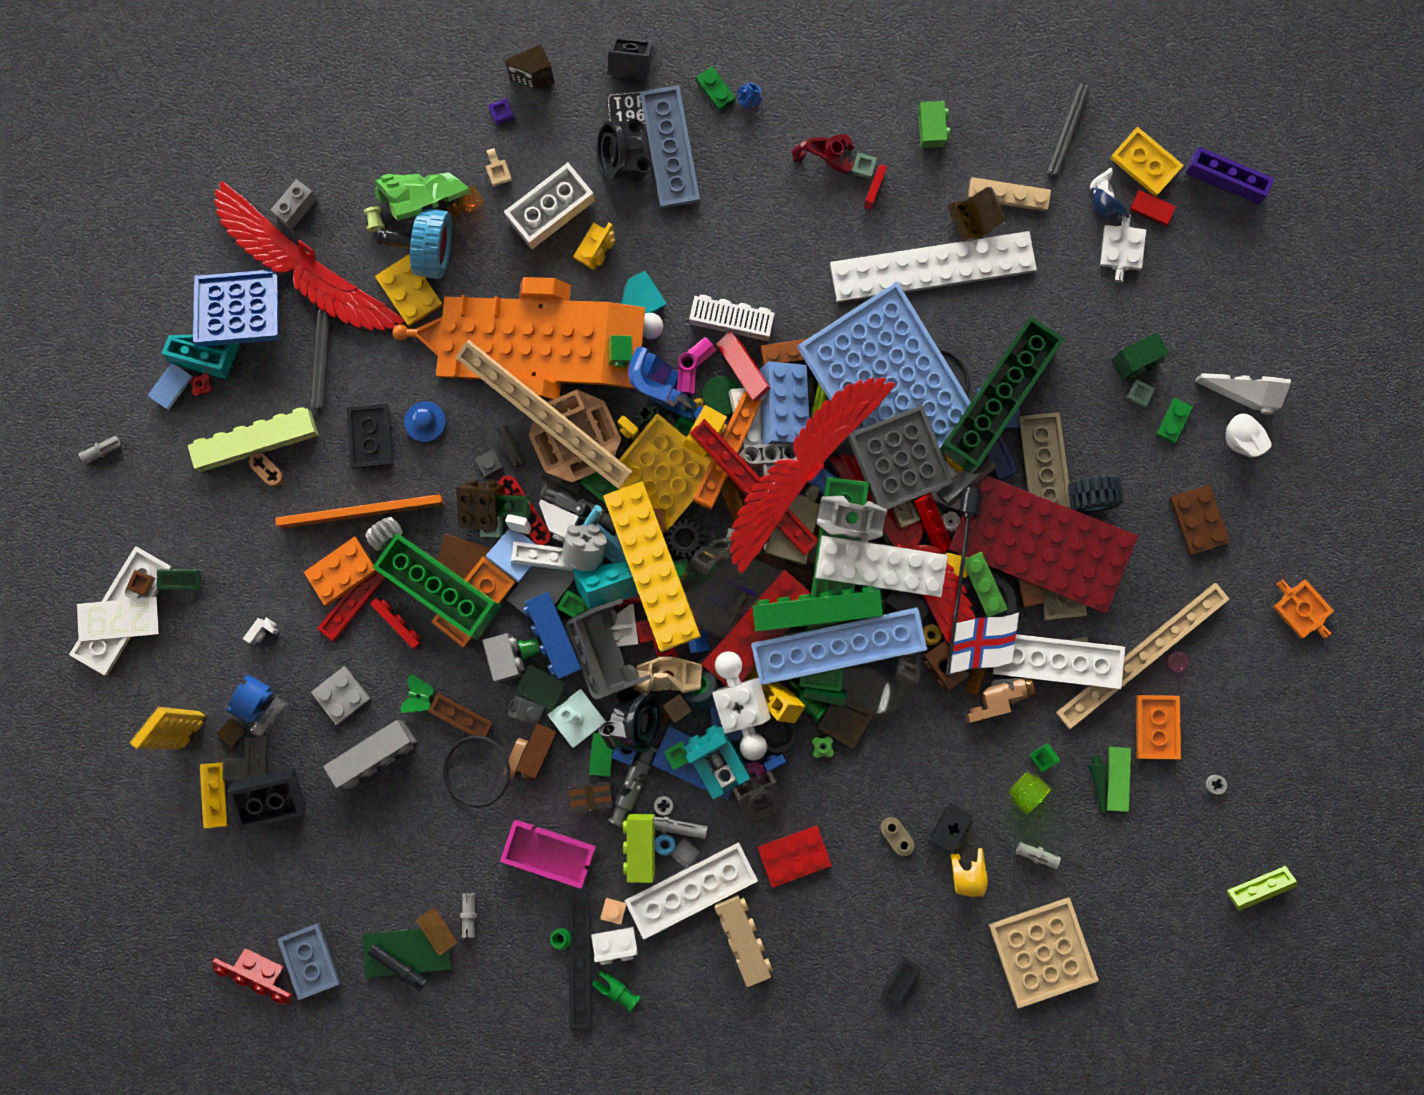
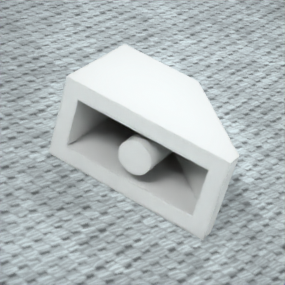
(557, 520)

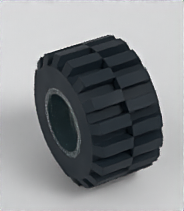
(1095, 493)

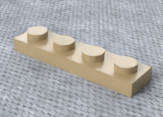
(1013, 194)

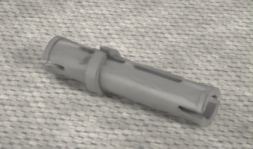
(679, 827)

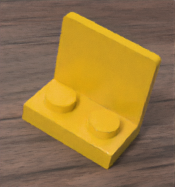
(594, 245)

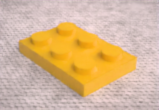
(1146, 161)
(408, 292)

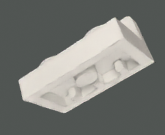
(614, 945)

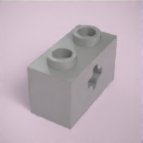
(294, 204)

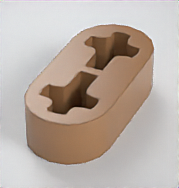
(270, 466)
(516, 756)

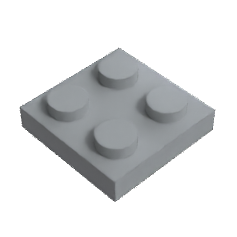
(340, 695)

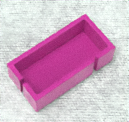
(548, 854)

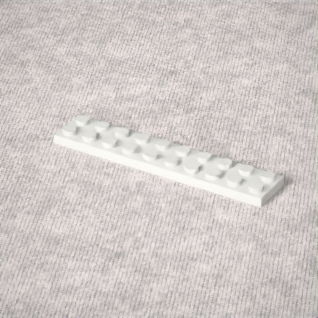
(934, 266)

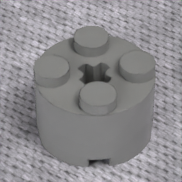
(584, 547)

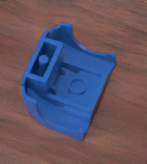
(658, 382)

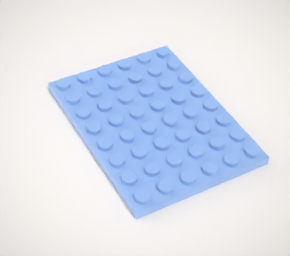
(890, 343)

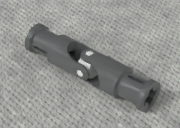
(569, 503)
(626, 800)

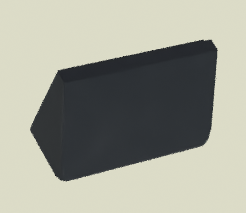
(907, 600)

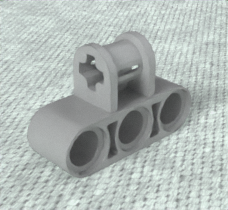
(759, 459)

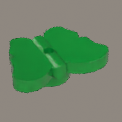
(414, 703)

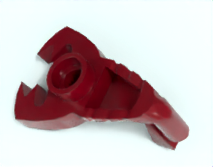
(828, 149)

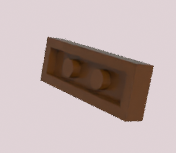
(460, 716)

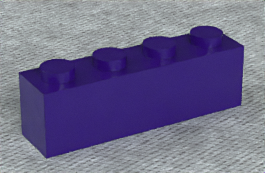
(1229, 175)

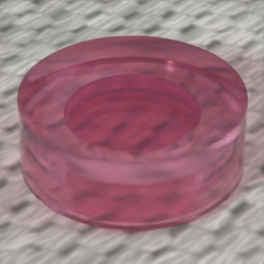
(1177, 661)

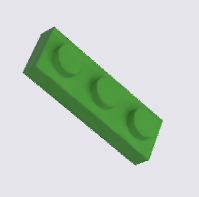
(985, 584)

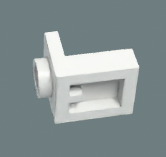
(257, 630)

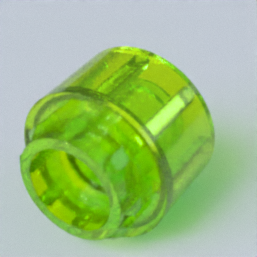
(1029, 792)

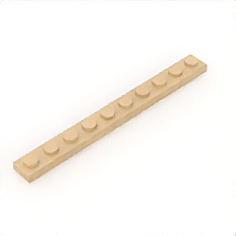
(543, 414)
(1146, 653)

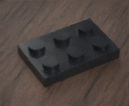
(369, 436)

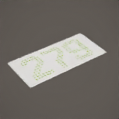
(117, 619)

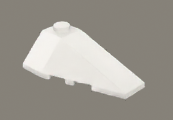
(1262, 394)

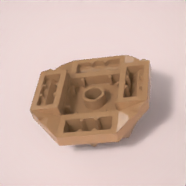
(588, 415)

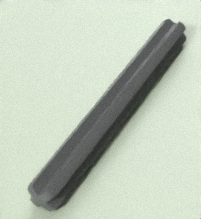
(1068, 130)
(320, 360)

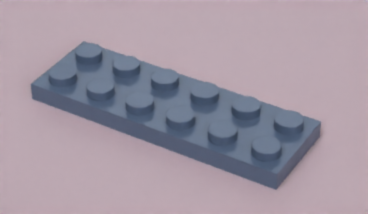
(670, 146)

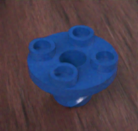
(425, 421)

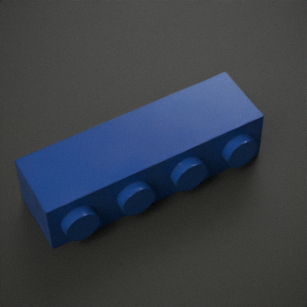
(552, 634)

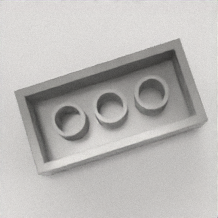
(369, 754)

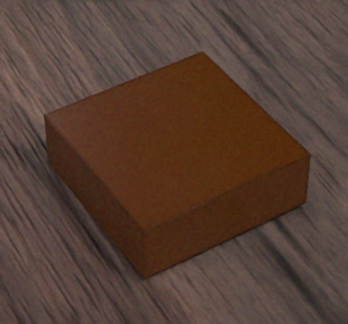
(140, 583)

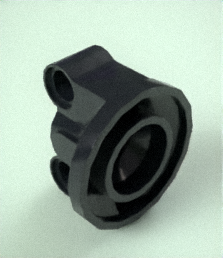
(621, 150)
(633, 722)

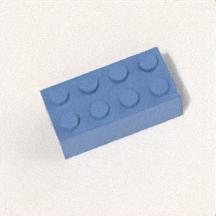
(785, 404)

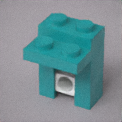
(715, 740)

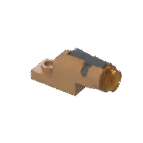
(999, 695)

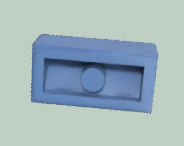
(170, 386)

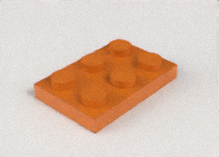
(340, 571)
(1158, 727)

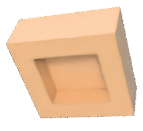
(613, 911)

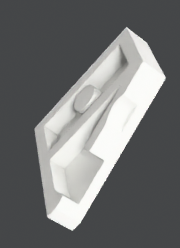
(625, 627)

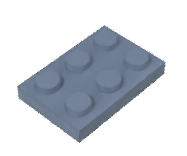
(308, 961)

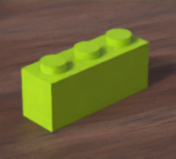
(639, 848)

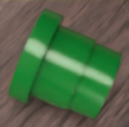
(528, 648)

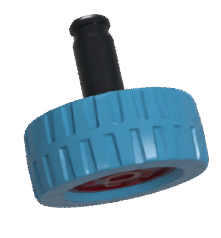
(427, 242)

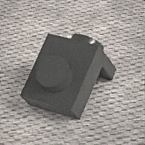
(525, 710)

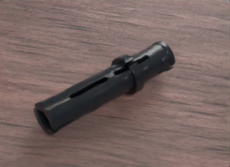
(405, 972)

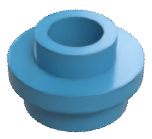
(664, 837)

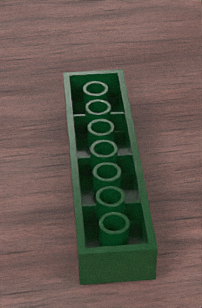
(1001, 395)

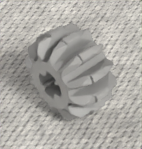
(382, 533)

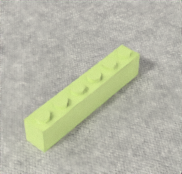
(258, 438)

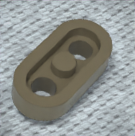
(897, 836)

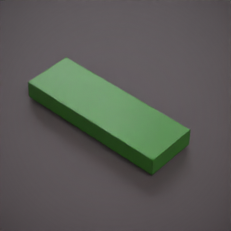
(1118, 779)

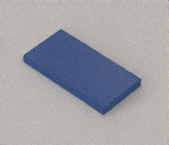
(687, 771)

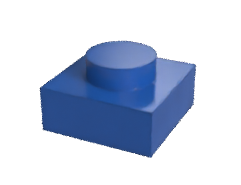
(700, 644)
(774, 762)

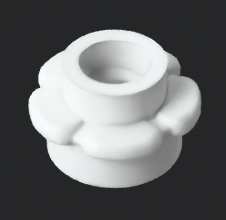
(955, 521)

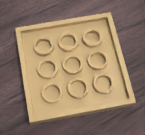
(1043, 952)

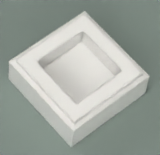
(518, 524)

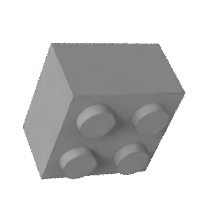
(503, 658)

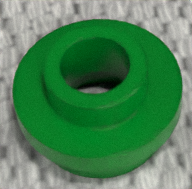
(555, 939)

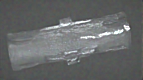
(268, 716)

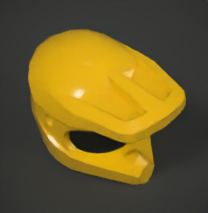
(971, 882)

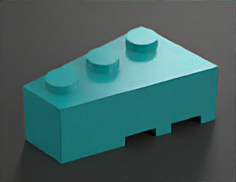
(207, 359)
(605, 584)

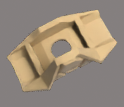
(686, 675)

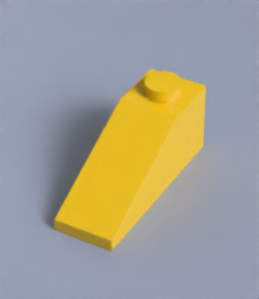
(780, 701)

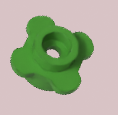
(818, 752)

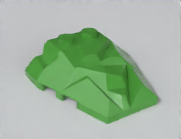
(412, 192)

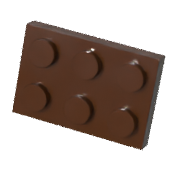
(1199, 520)

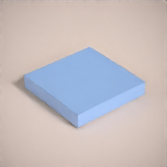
(501, 555)

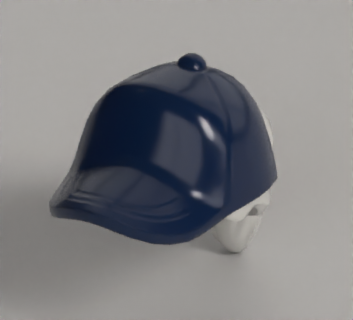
(1104, 199)

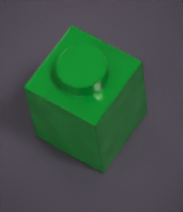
(619, 350)

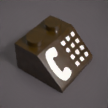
(530, 68)

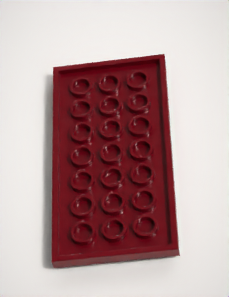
(1047, 544)

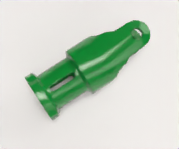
(811, 706)
(616, 991)

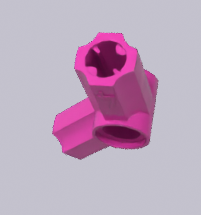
(697, 355)

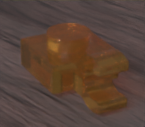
(468, 202)

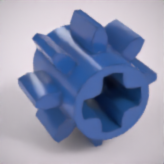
(749, 95)

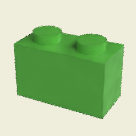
(933, 124)

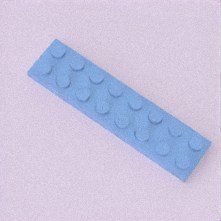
(839, 646)

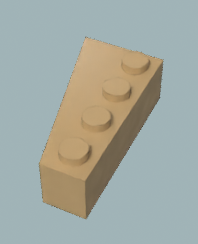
(743, 941)

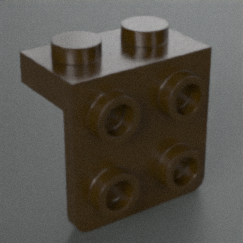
(977, 215)
(478, 504)

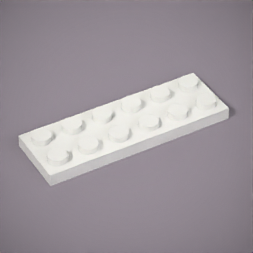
(881, 566)
(104, 652)
(1065, 661)
(691, 890)

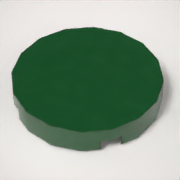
(716, 394)

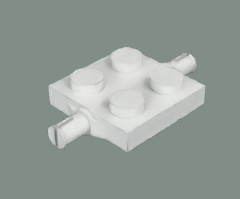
(1122, 248)

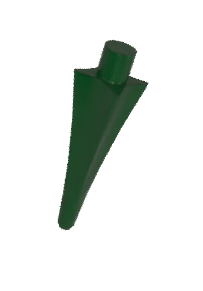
(1098, 773)

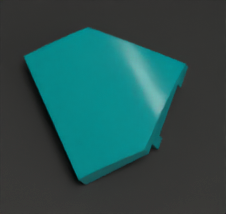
(643, 293)

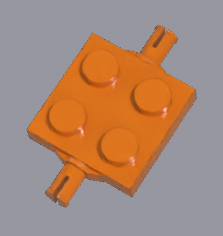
(1303, 609)

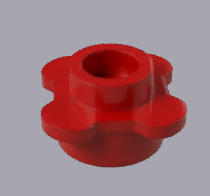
(206, 385)

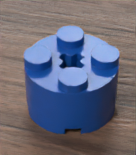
(248, 699)

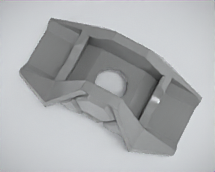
(833, 518)

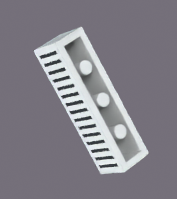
(725, 316)

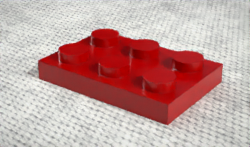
(794, 856)

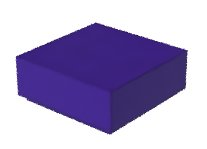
(501, 111)

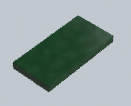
(409, 947)

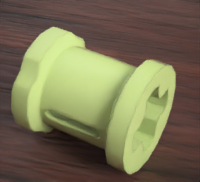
(374, 219)

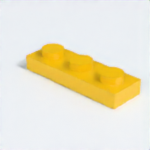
(213, 795)

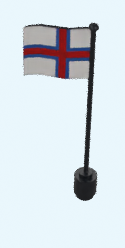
(978, 640)

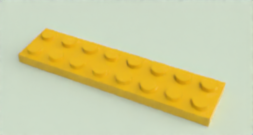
(651, 566)

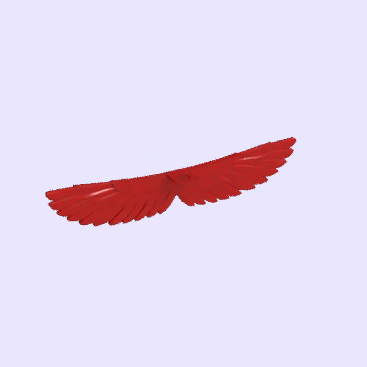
(276, 251)
(785, 481)
(909, 538)

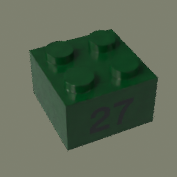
(1140, 356)

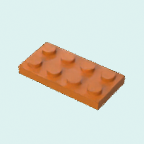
(488, 580)

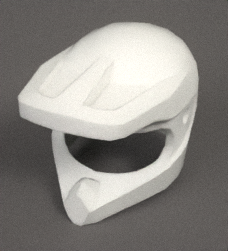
(1247, 435)

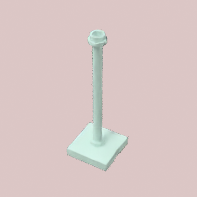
(576, 718)

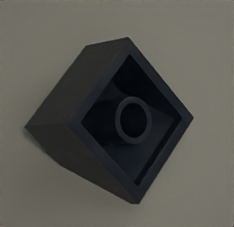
(629, 58)

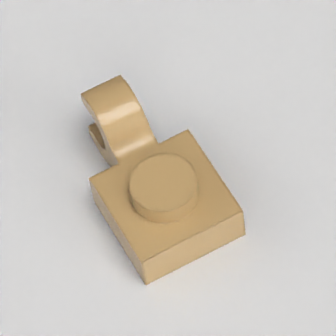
(497, 169)

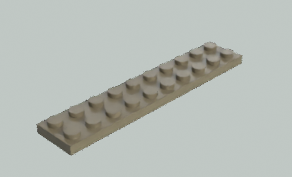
(1048, 477)

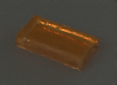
(436, 931)

